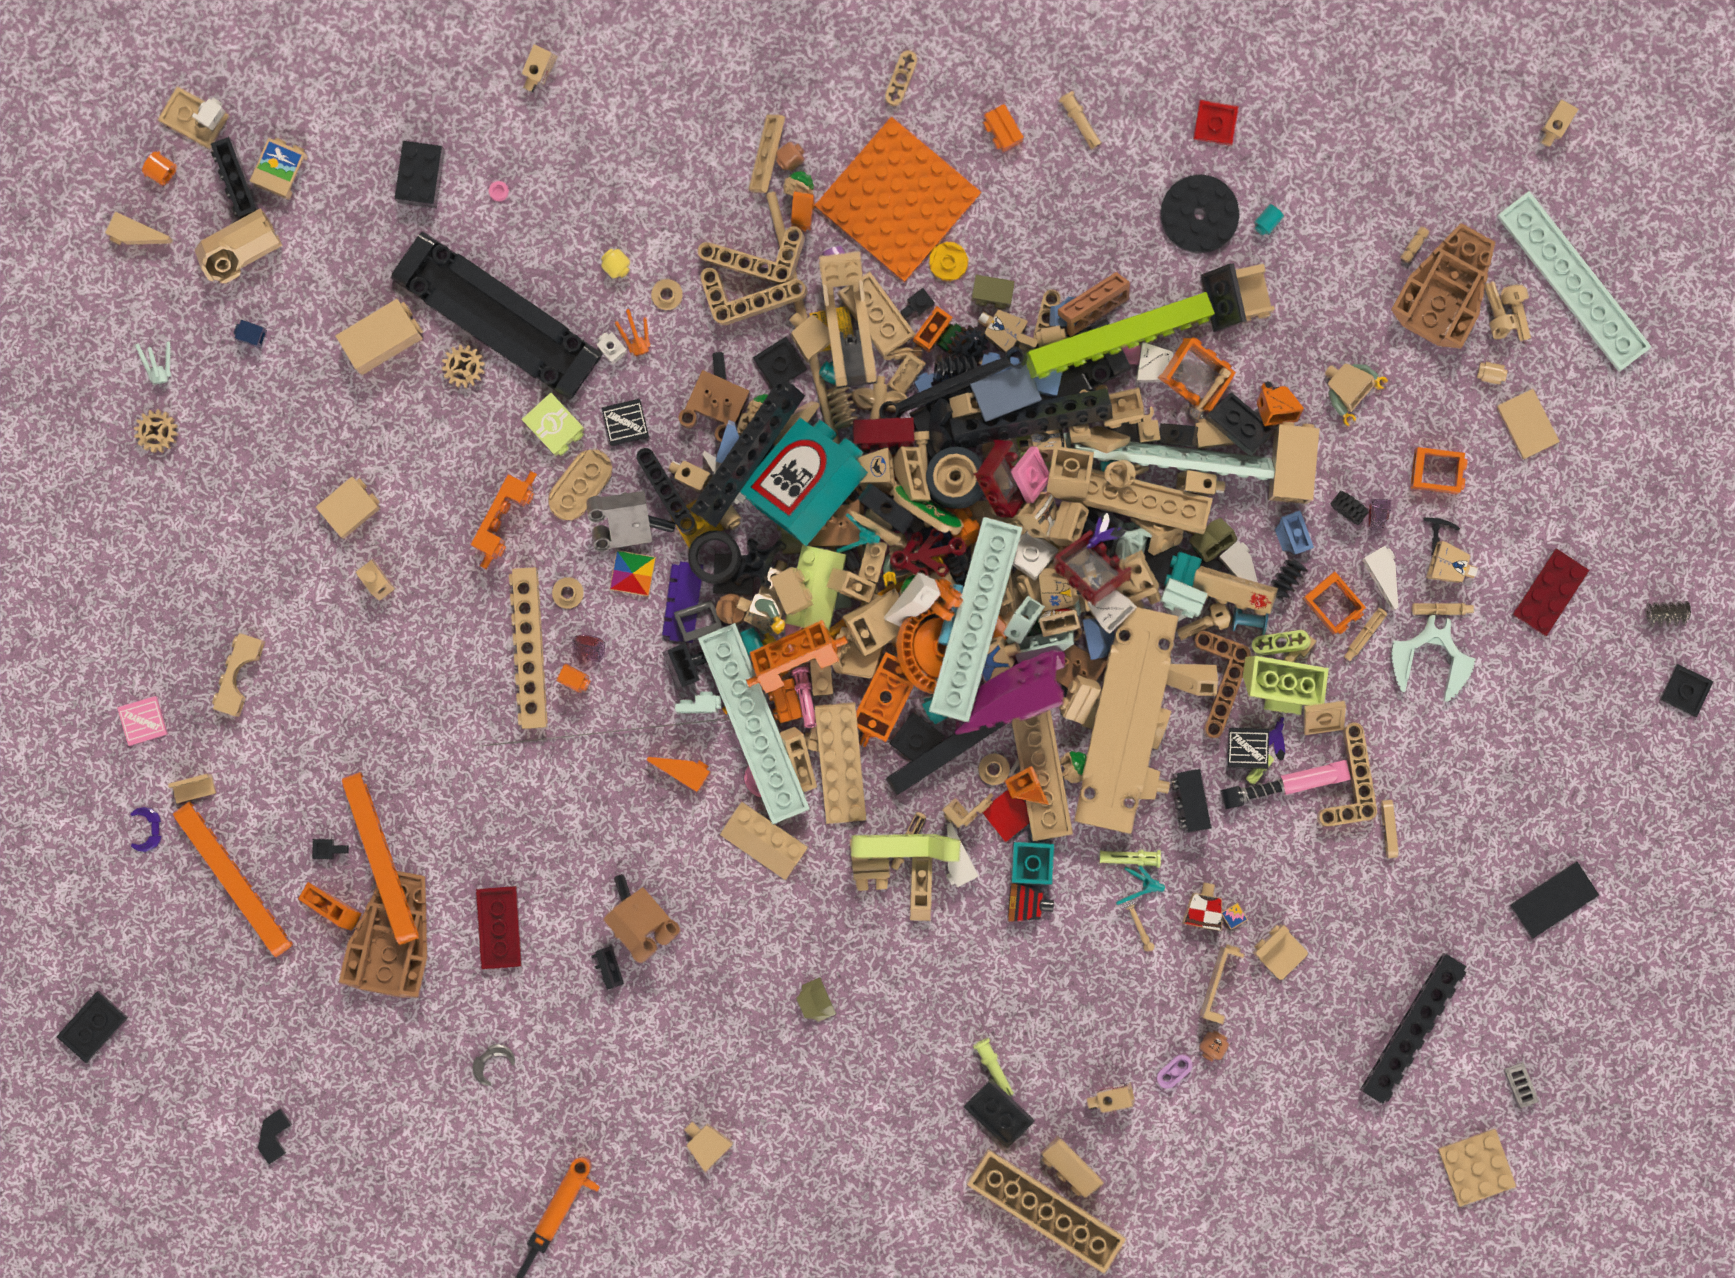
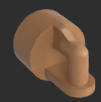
(727, 610)

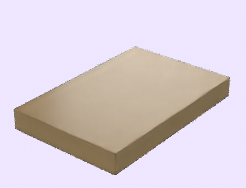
(179, 117)
(1528, 424)

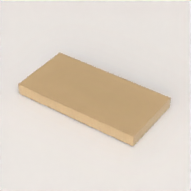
(886, 323)

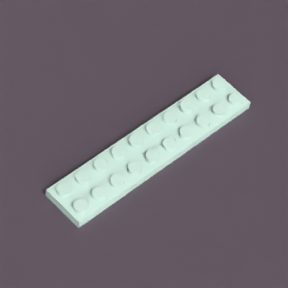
(1574, 281)
(1189, 458)
(976, 619)
(754, 724)

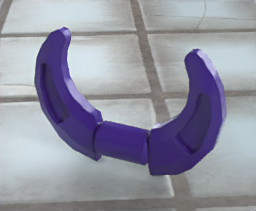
(153, 818)

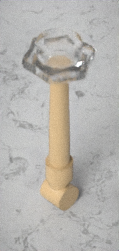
(1197, 411)
(1129, 905)

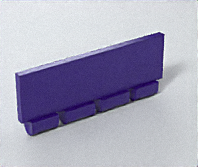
(686, 594)

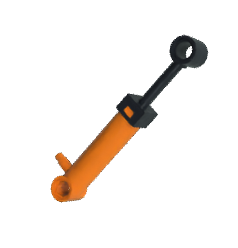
(557, 1211)

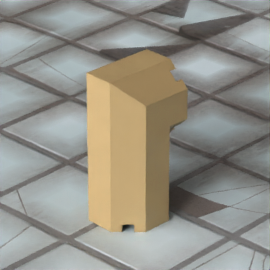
(236, 246)

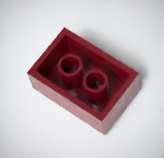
(883, 433)

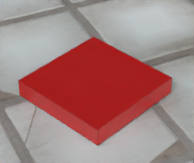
(1215, 122)
(1007, 815)

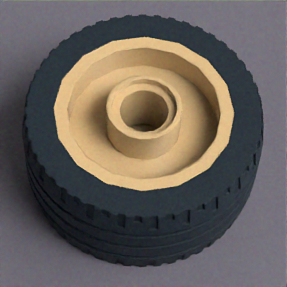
(941, 475)

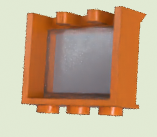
(1194, 372)

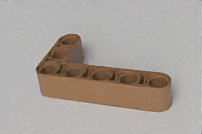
(1226, 680)

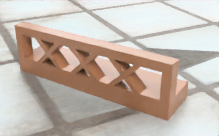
(1094, 301)

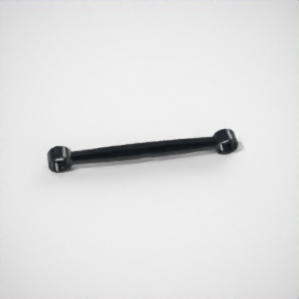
(954, 384)

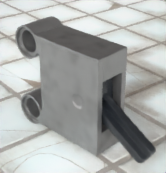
(626, 518)

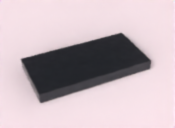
(1160, 562)
(1554, 900)

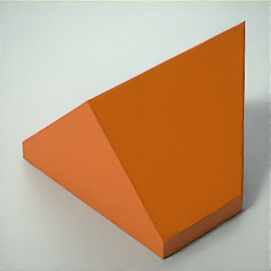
(1026, 786)

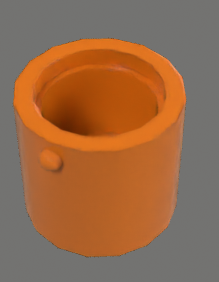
(159, 168)

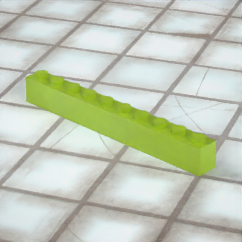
(1119, 335)

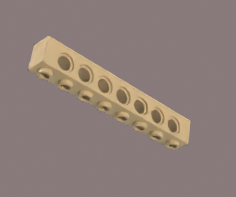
(516, 579)

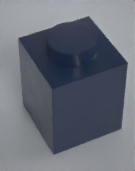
(250, 333)

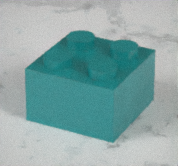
(1032, 863)

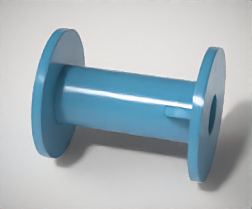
(1249, 620)

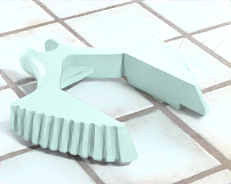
(1460, 666)

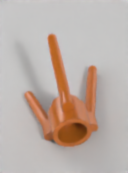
(638, 345)

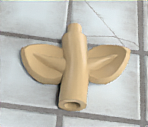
(872, 399)

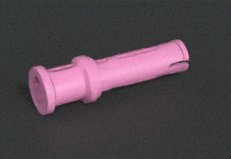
(803, 688)

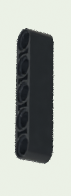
(662, 483)

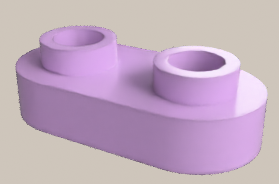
(1174, 1071)

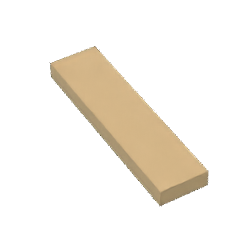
(766, 153)

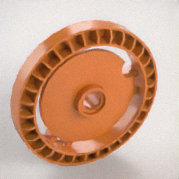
(924, 650)

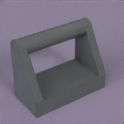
(693, 610)

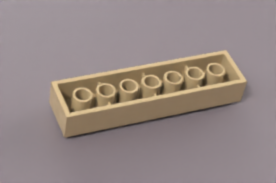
(1046, 1210)

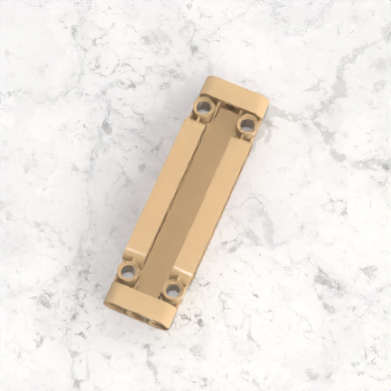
(1126, 720)

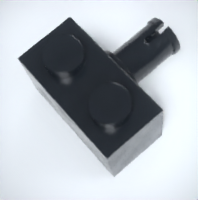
(683, 665)

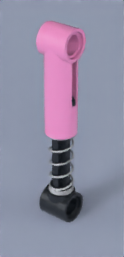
(1288, 784)

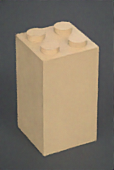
(380, 336)
(1294, 463)

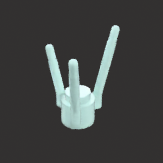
(156, 374)

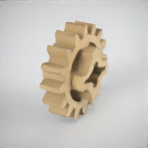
(471, 362)
(149, 435)

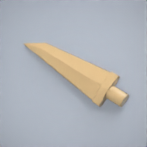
(885, 534)

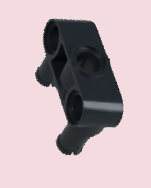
(874, 499)

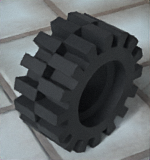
(1349, 507)

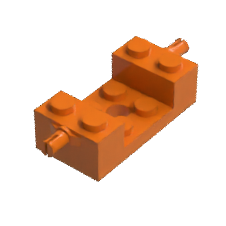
(513, 490)
(807, 643)
(875, 716)

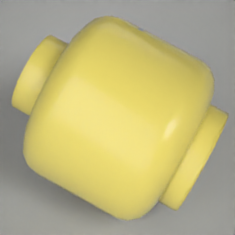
(615, 263)

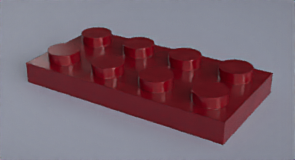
(1550, 592)
(499, 927)

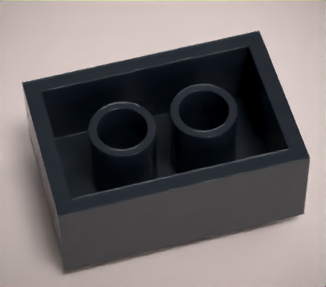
(419, 174)
(1191, 801)

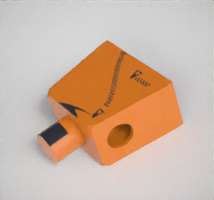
(1278, 405)

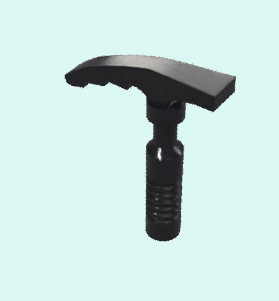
(1437, 521)

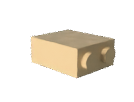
(348, 507)

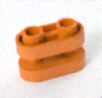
(950, 595)

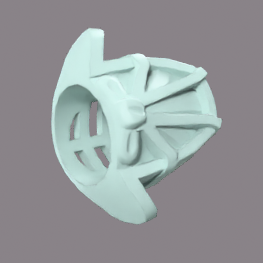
(1132, 541)

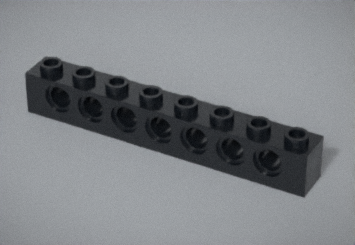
(1033, 419)
(747, 452)
(1413, 1016)

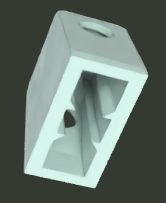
(1019, 625)

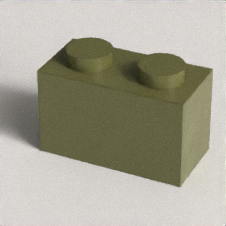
(992, 291)

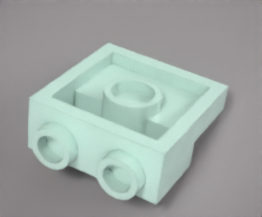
(703, 704)

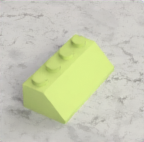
(817, 567)
(1285, 681)

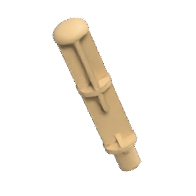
(1441, 609)
(1365, 633)
(899, 860)

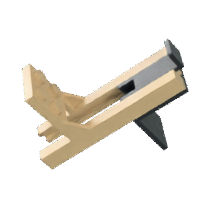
(851, 355)

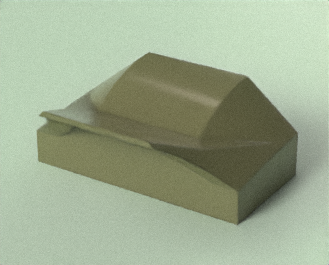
(815, 1001)

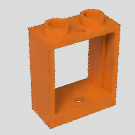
(1417, 470)
(1355, 615)

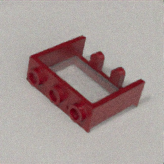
(998, 482)
(1090, 569)

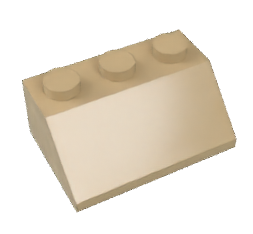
(1071, 1167)

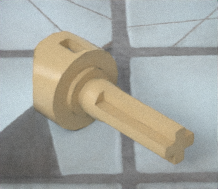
(1514, 296)
(1502, 323)
(1123, 473)
(1208, 621)

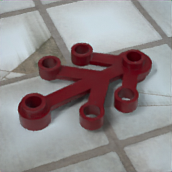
(925, 553)

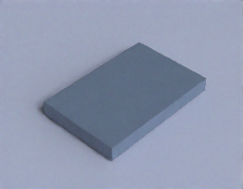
(1005, 392)

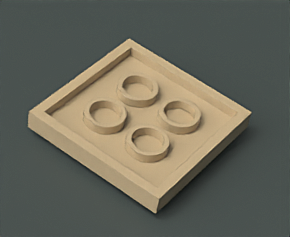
(1477, 1167)

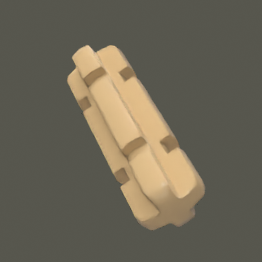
(1415, 244)
(901, 353)

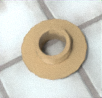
(671, 303)
(574, 600)
(998, 778)

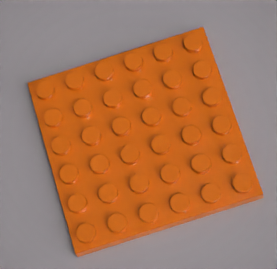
(897, 199)

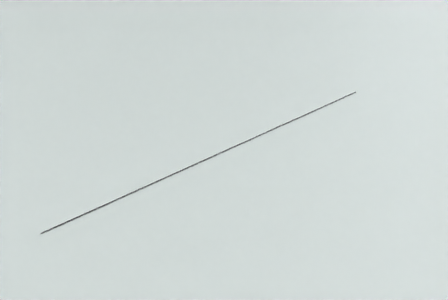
(647, 727)

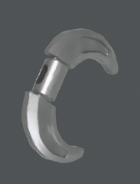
(496, 1050)

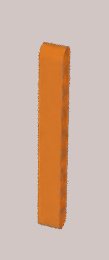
(380, 858)
(232, 880)

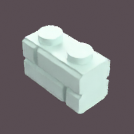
(1183, 598)

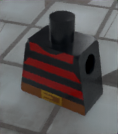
(1027, 903)

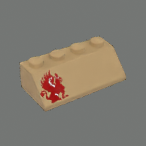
(1236, 590)

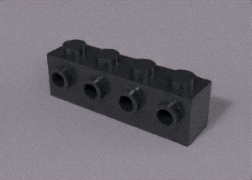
(235, 177)

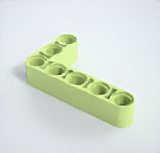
(906, 845)

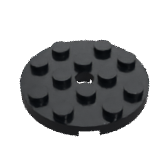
(1199, 234)

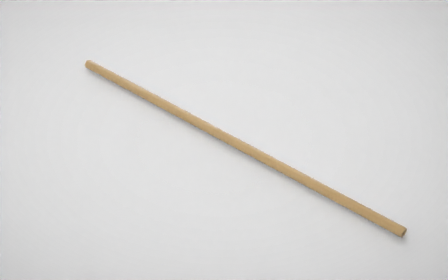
(800, 308)

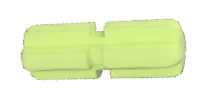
(1255, 774)

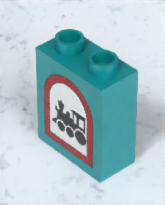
(805, 479)

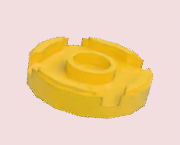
(943, 264)

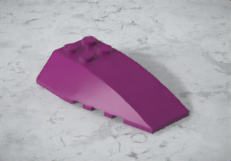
(1017, 693)

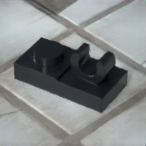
(609, 967)

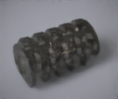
(1668, 613)

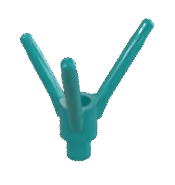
(865, 536)
(1149, 885)

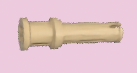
(1076, 112)

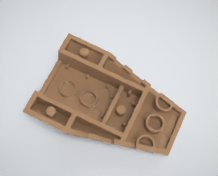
(1447, 289)
(375, 958)

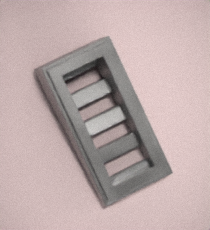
(1517, 1095)

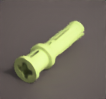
(1141, 858)
(989, 1059)

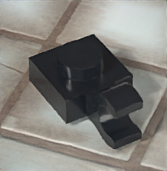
(918, 303)
(325, 849)

